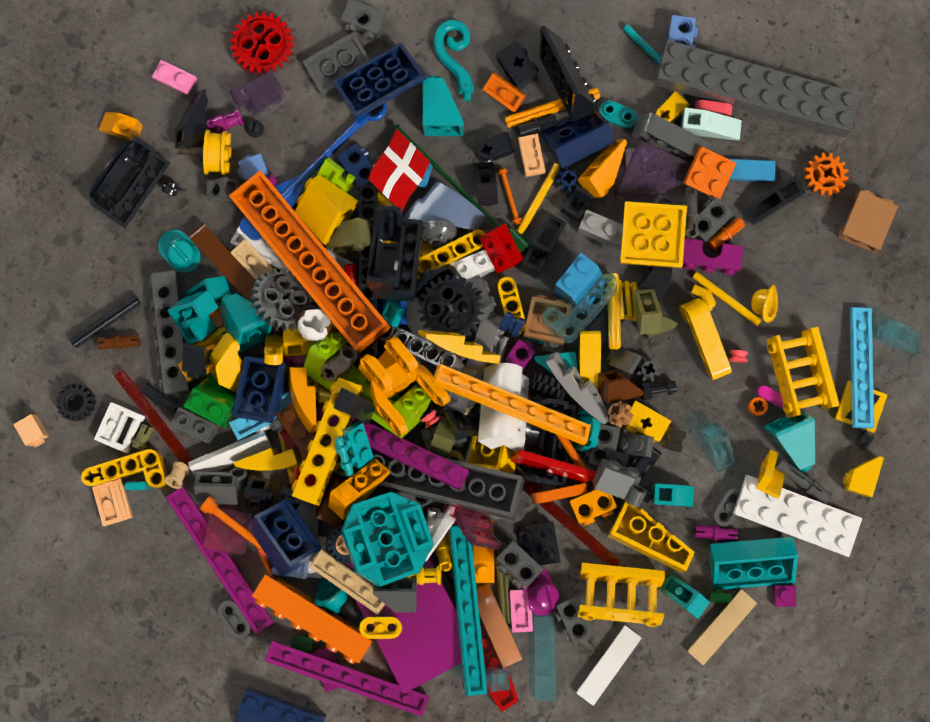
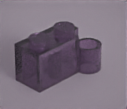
(258, 93)

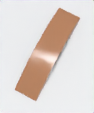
(497, 627)

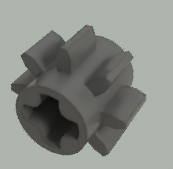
(642, 371)

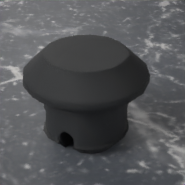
(255, 129)

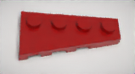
(505, 698)

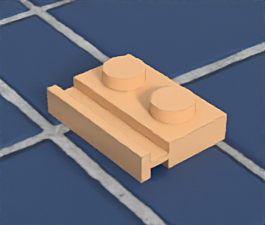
(112, 502)

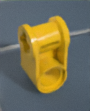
(673, 107)

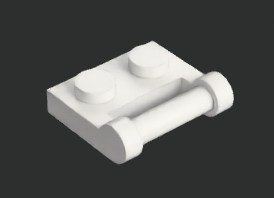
(113, 425)

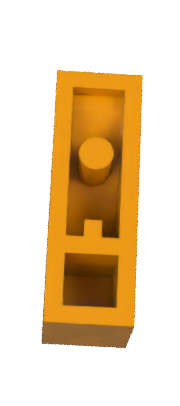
(603, 170)
(484, 563)

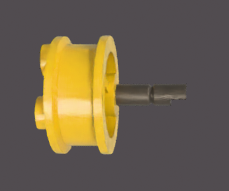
(214, 152)

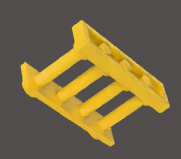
(819, 367)
(632, 578)

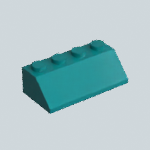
(753, 563)

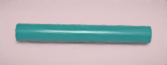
(641, 43)

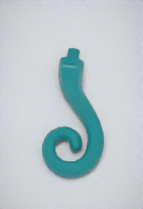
(464, 80)

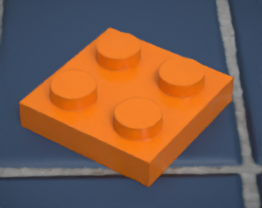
(709, 173)

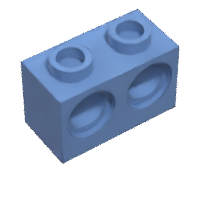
(676, 35)

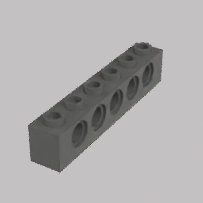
(158, 283)

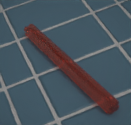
(153, 417)
(574, 527)

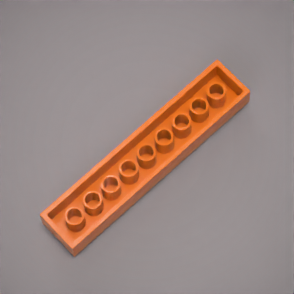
(309, 262)

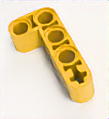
(706, 337)
(123, 470)

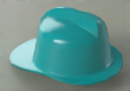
(179, 251)
(330, 596)

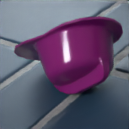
(541, 593)

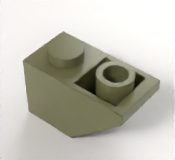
(350, 235)

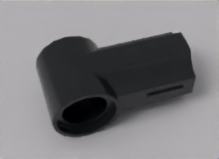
(642, 463)

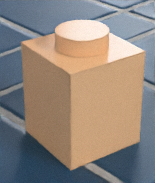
(31, 430)

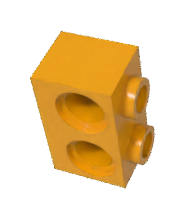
(590, 499)

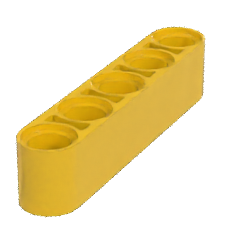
(450, 253)

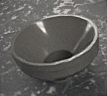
(438, 233)

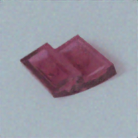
(477, 528)

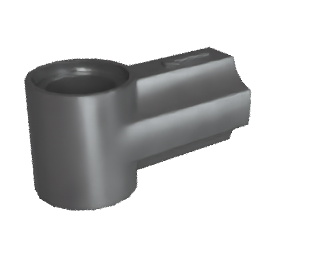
(340, 364)

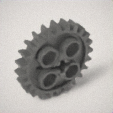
(281, 299)

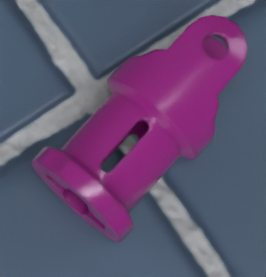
(224, 122)

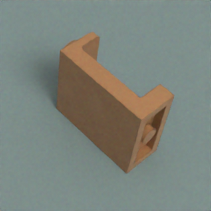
(868, 221)

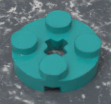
(593, 440)

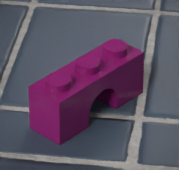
(727, 261)

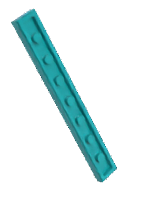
(467, 613)

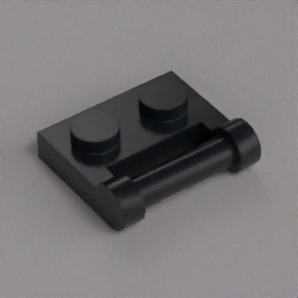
(470, 422)

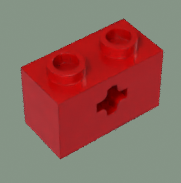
(501, 248)

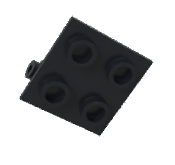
(539, 542)

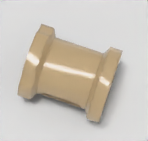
(177, 475)

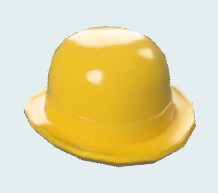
(765, 303)

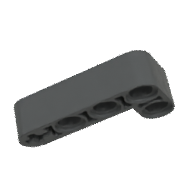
(668, 135)

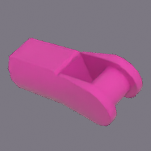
(770, 395)

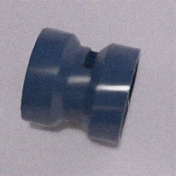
(511, 324)

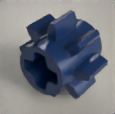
(564, 185)

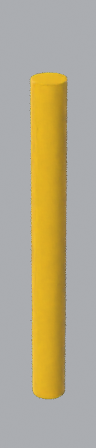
(539, 198)
(726, 298)

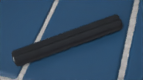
(105, 321)

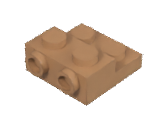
(535, 324)

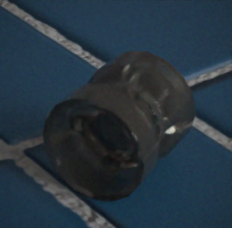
(674, 439)

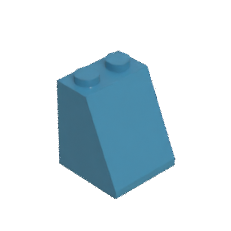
(578, 281)

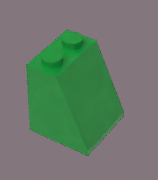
(212, 402)

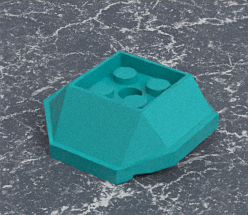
(405, 532)

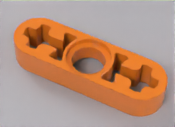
(559, 493)

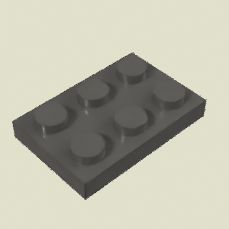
(335, 62)

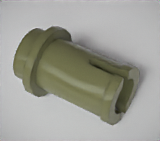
(141, 438)

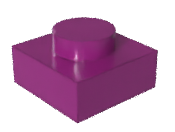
(784, 596)

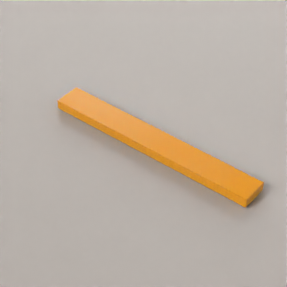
(511, 404)

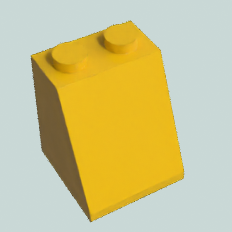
(324, 207)

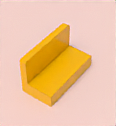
(770, 479)

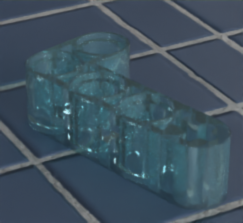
(584, 306)

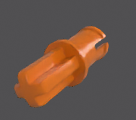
(726, 233)

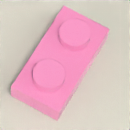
(174, 77)
(520, 612)

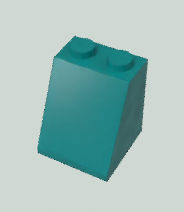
(439, 109)

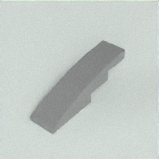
(583, 393)

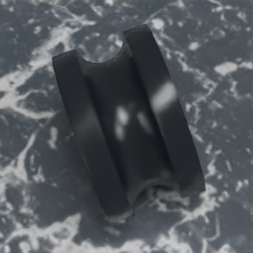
(864, 440)

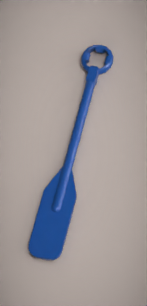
(292, 188)

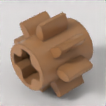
(620, 414)

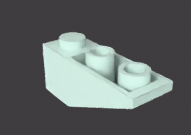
(710, 124)

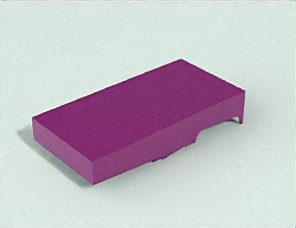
(428, 636)

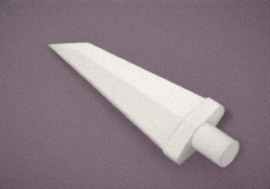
(441, 526)

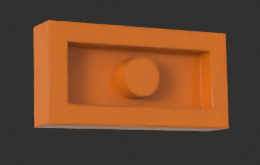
(504, 92)

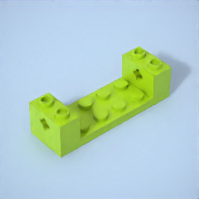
(410, 406)

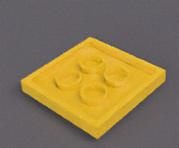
(653, 234)

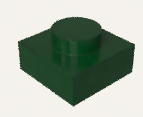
(719, 596)

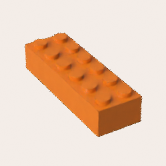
(304, 614)

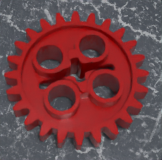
(247, 34)

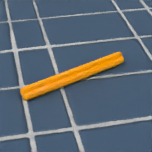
(540, 111)

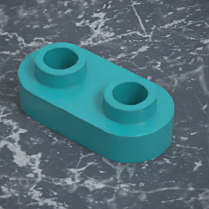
(617, 116)

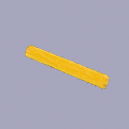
(614, 328)

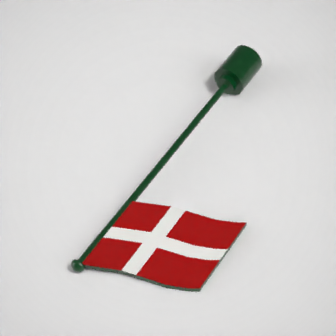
(402, 170)

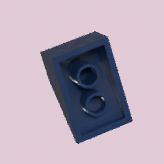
(260, 390)

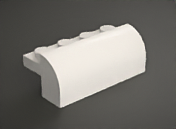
(497, 427)

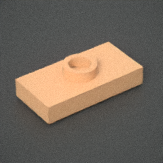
(531, 155)

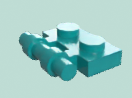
(357, 444)

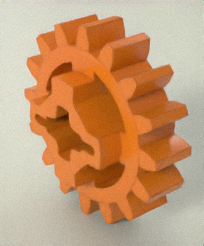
(818, 169)

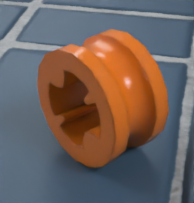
(751, 407)

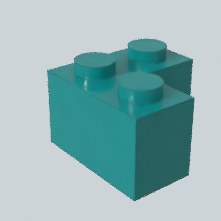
(192, 316)

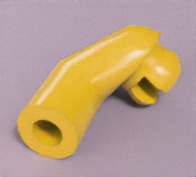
(705, 294)

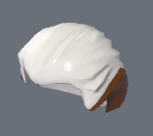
(314, 324)

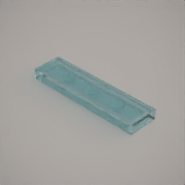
(544, 658)

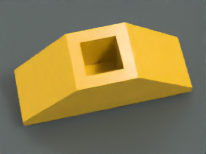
(225, 363)

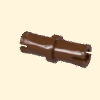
(118, 342)

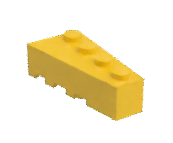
(643, 534)

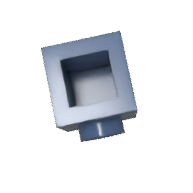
(251, 165)

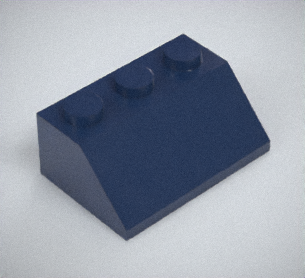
(578, 139)
(284, 537)

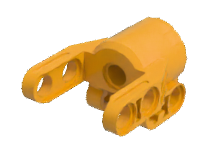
(391, 375)

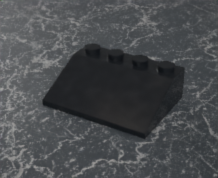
(565, 75)

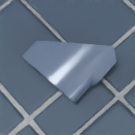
(446, 205)

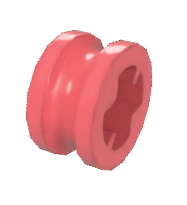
(738, 356)
(430, 419)

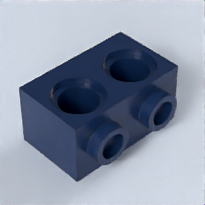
(357, 168)

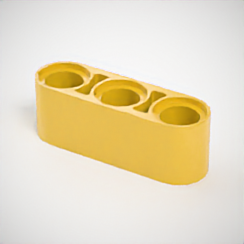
(511, 296)

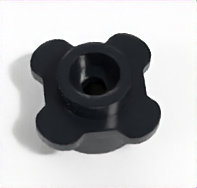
(170, 187)

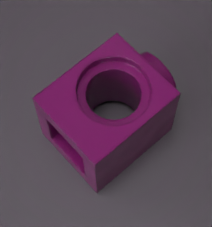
(525, 345)

